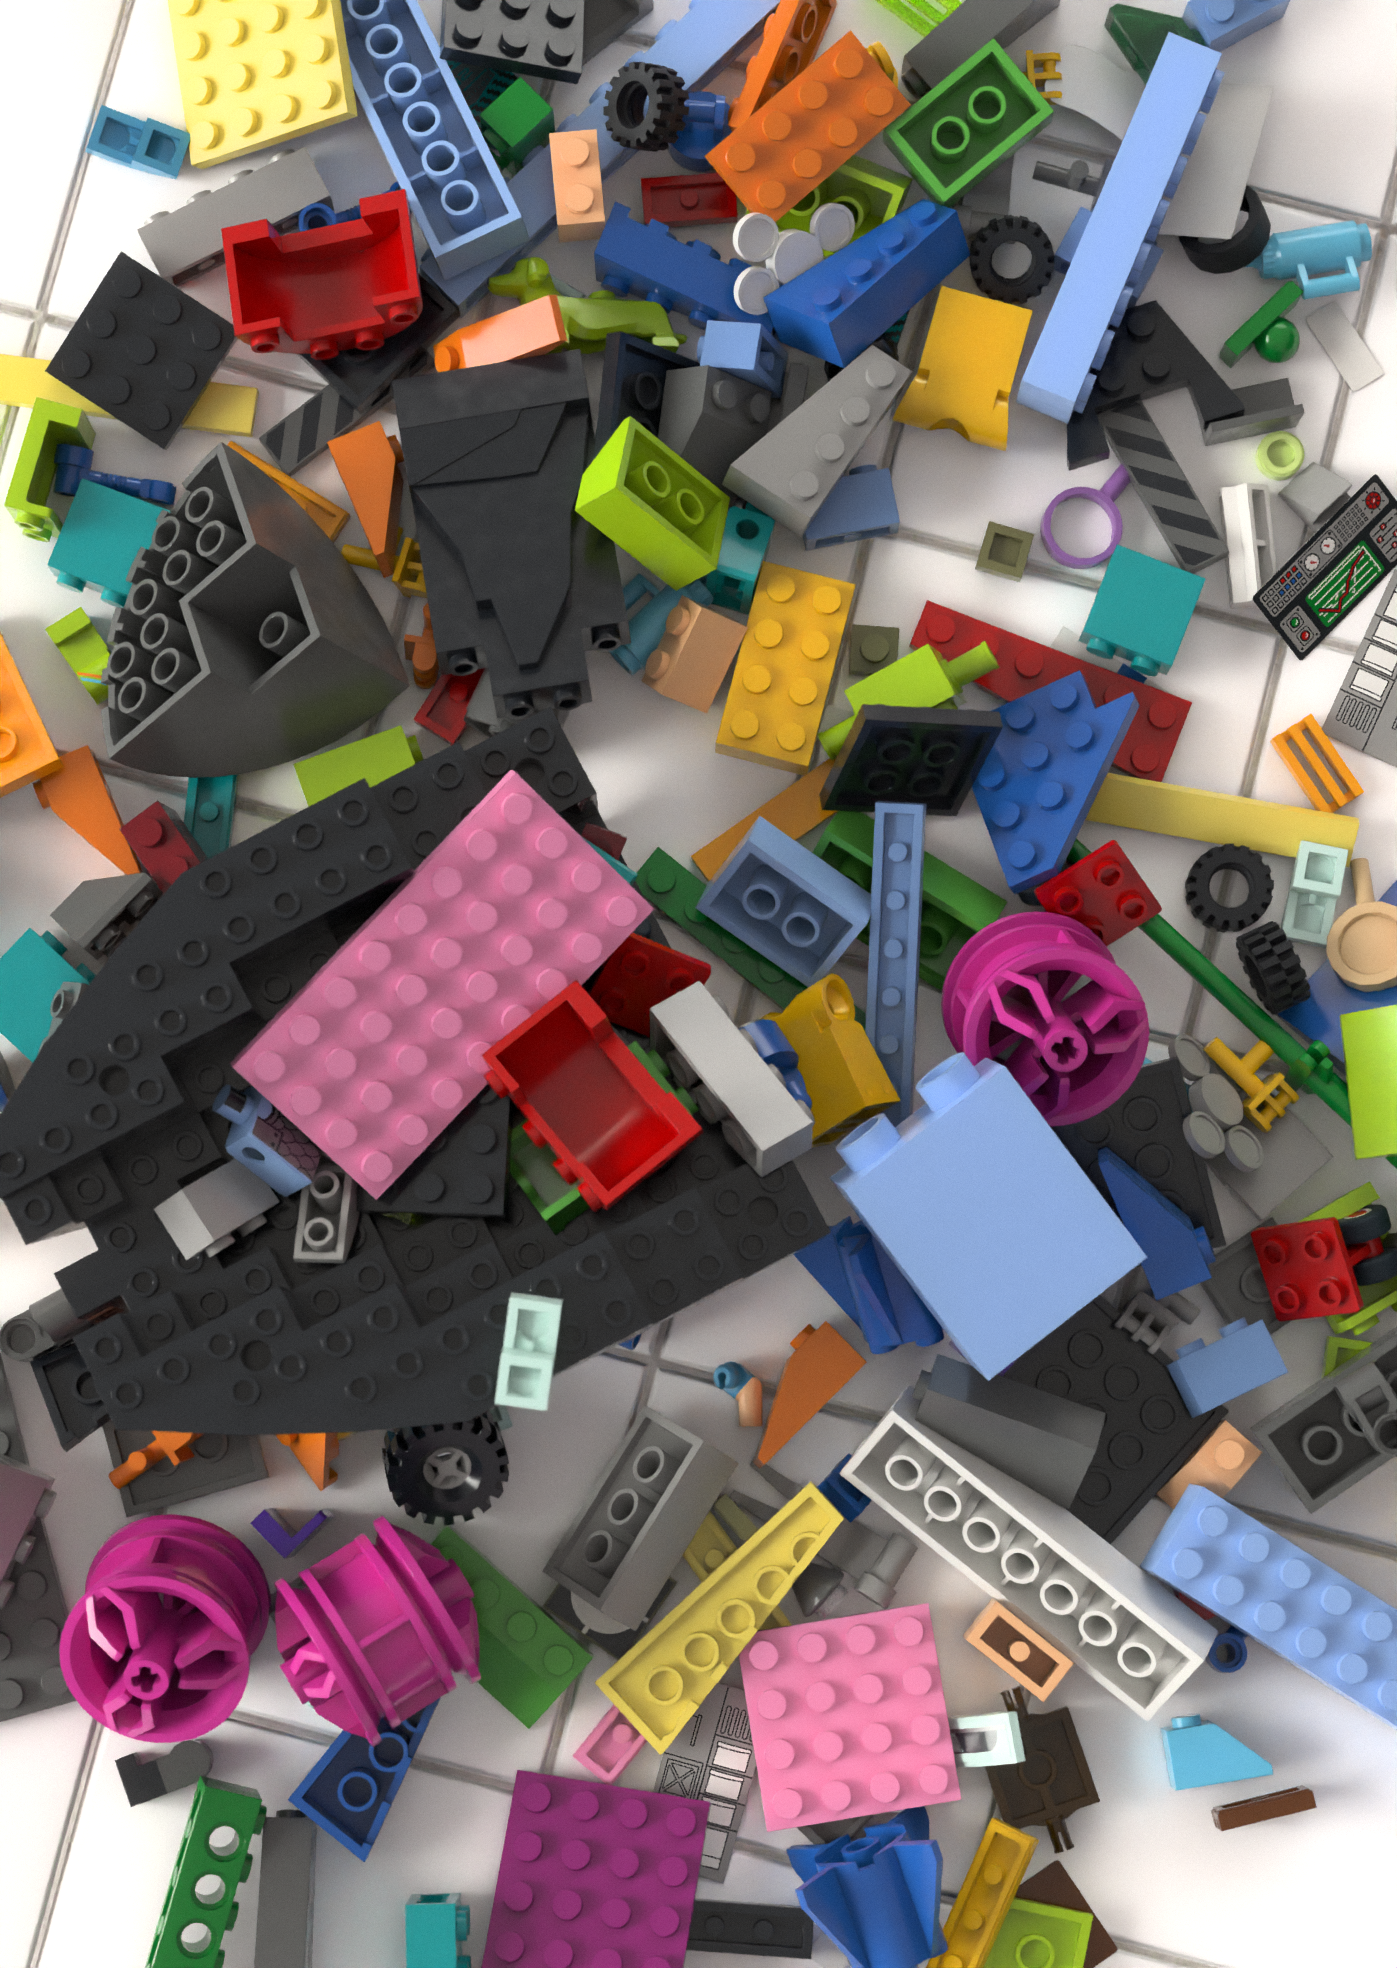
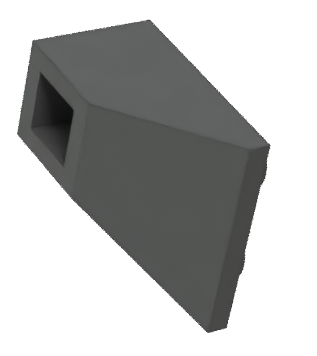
(105, 909)

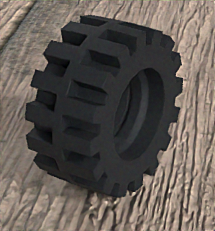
(664, 108)
(1006, 230)
(1237, 859)

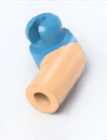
(744, 1388)

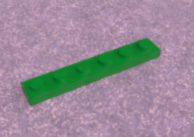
(676, 895)

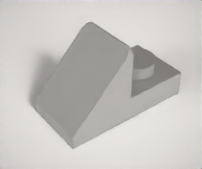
(1316, 495)

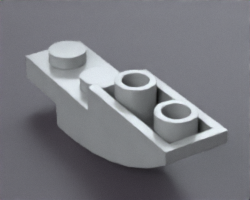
(326, 1215)

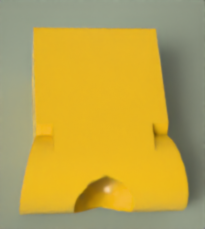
(967, 368)
(835, 1059)

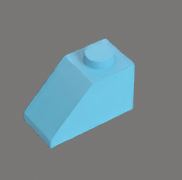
(1206, 1755)

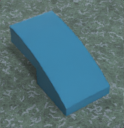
(137, 143)

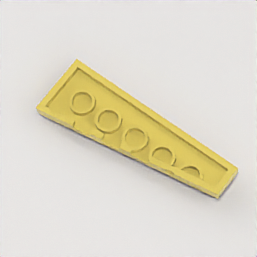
(692, 1647)

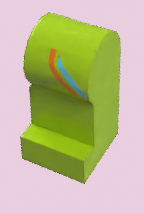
(83, 651)

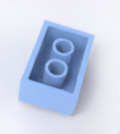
(786, 903)

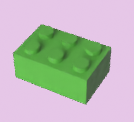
(968, 125)

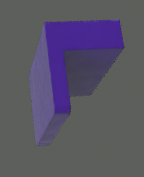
(283, 1535)

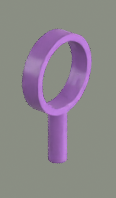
(1105, 498)

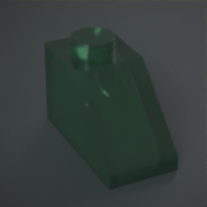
(1142, 35)

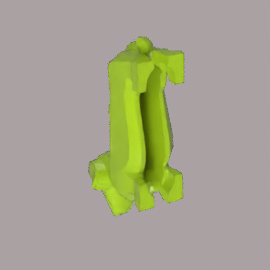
(588, 318)

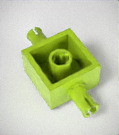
(913, 681)

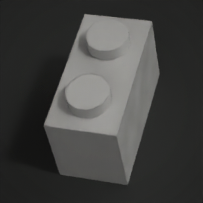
(215, 1207)

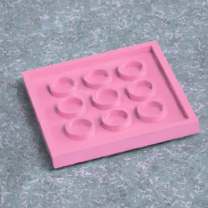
(848, 1717)

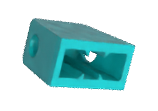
(742, 553)

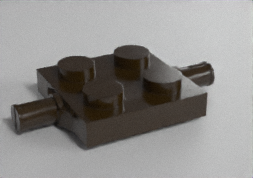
(1052, 1778)

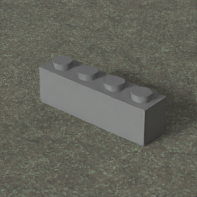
(190, 238)

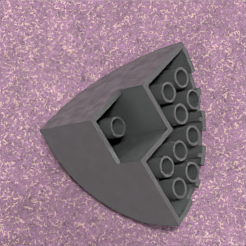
(241, 635)

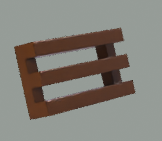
(1263, 1807)

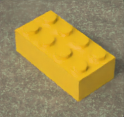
(784, 668)

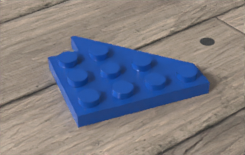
(1047, 774)

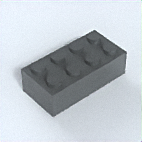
(1318, 1440)

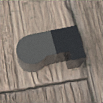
(164, 1774)

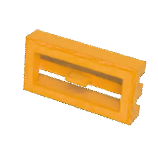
(1331, 755)

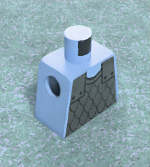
(267, 1140)

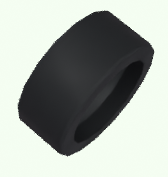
(1239, 250)

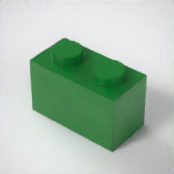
(516, 125)

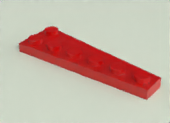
(1031, 666)

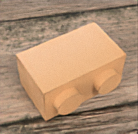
(577, 185)
(693, 654)
(1018, 1649)

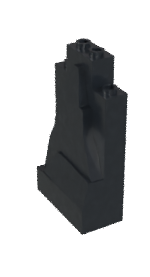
(502, 551)

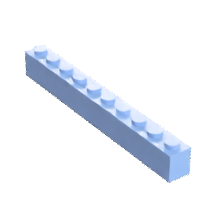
(694, 47)

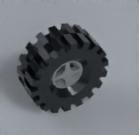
(451, 1482)

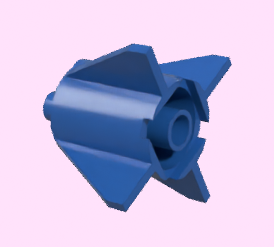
(870, 1288)
(877, 1892)

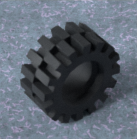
(1273, 967)

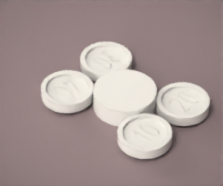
(785, 252)

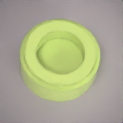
(1279, 455)

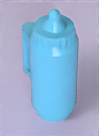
(1317, 252)
(650, 622)

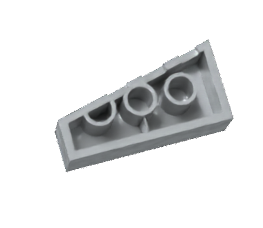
(811, 450)
(730, 1079)

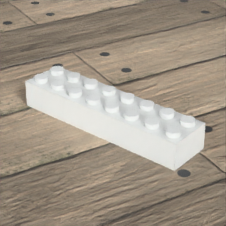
(1033, 1559)

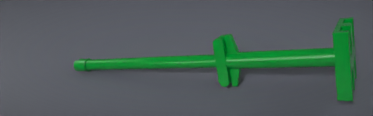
(1308, 1068)

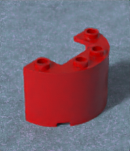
(325, 284)
(588, 1098)

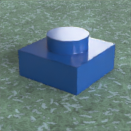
(842, 1493)

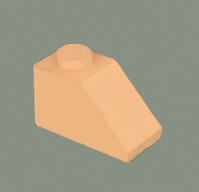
(1214, 1464)

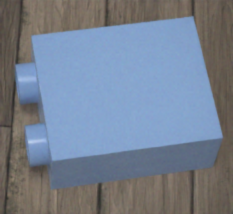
(984, 1212)

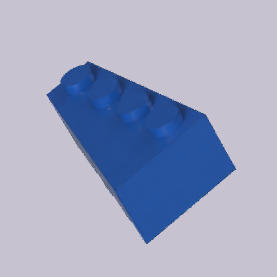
(676, 275)
(868, 284)
(358, 1783)

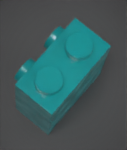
(102, 541)
(1141, 611)
(28, 981)
(436, 1931)

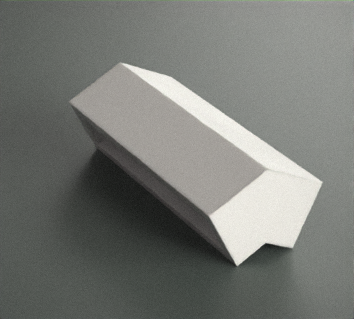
(1249, 539)

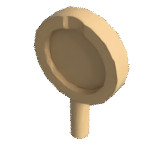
(1365, 937)

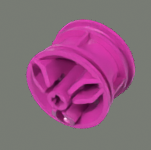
(1085, 1044)
(165, 1629)
(377, 1631)

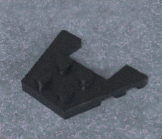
(1145, 361)

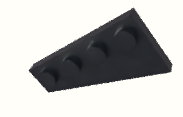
(69, 1395)

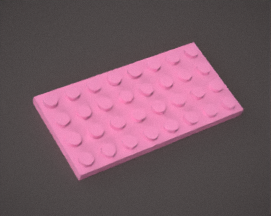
(443, 970)

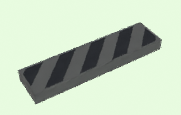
(323, 418)
(1162, 487)

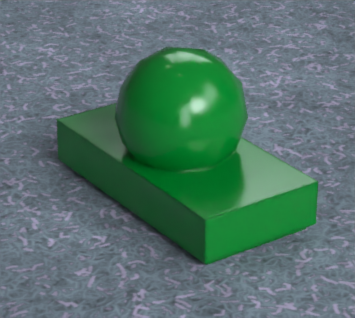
(1267, 330)

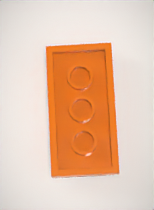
(787, 49)
(808, 129)

